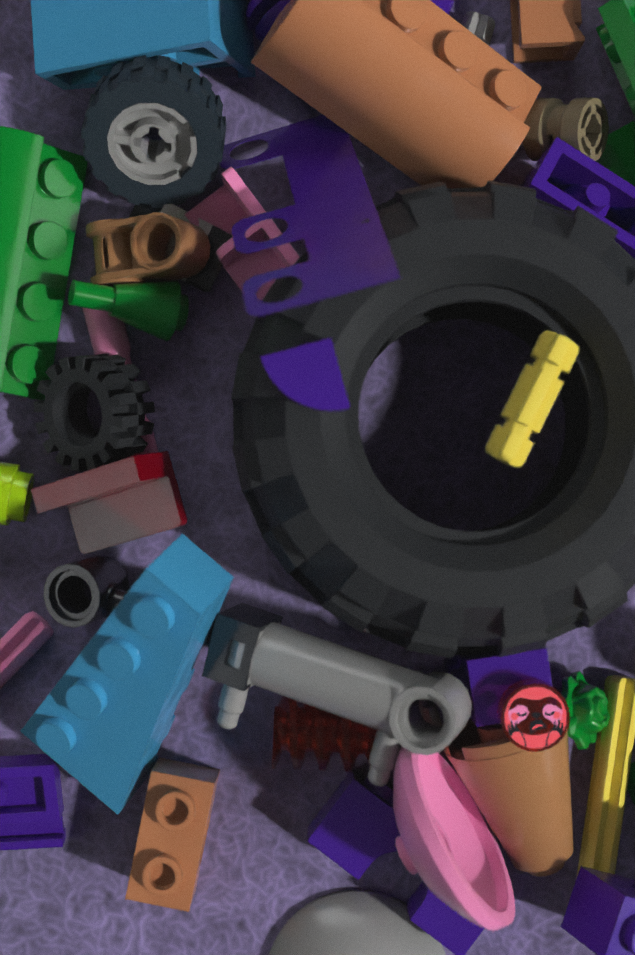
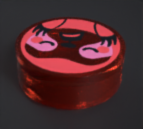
(533, 715)

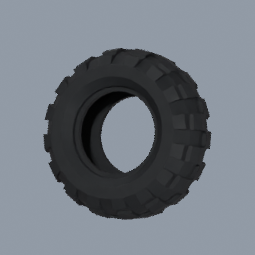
(333, 525)

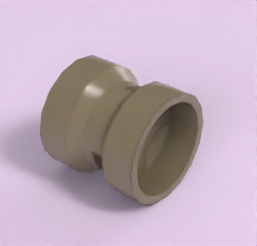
(579, 123)

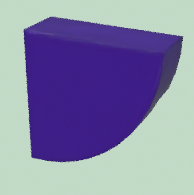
(309, 376)

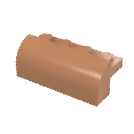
(404, 84)

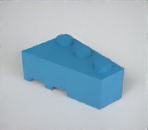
(85, 38)

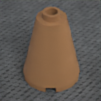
(519, 795)

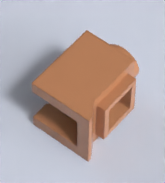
(545, 30)

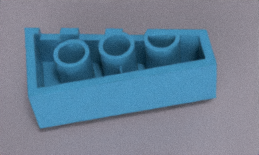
(126, 683)

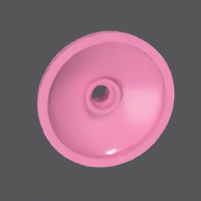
(450, 841)

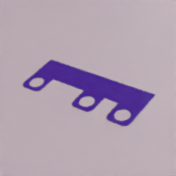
(327, 214)

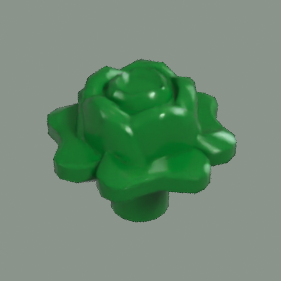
(586, 708)

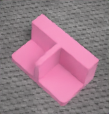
(223, 210)

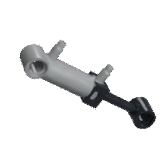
(257, 650)

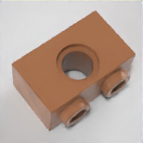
(172, 834)

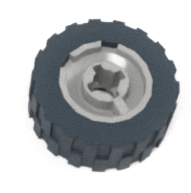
(162, 97)

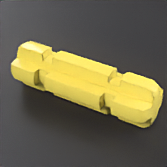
(532, 398)

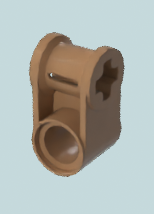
(137, 247)

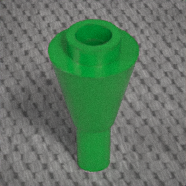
(149, 306)

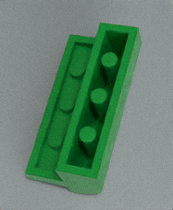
(37, 235)

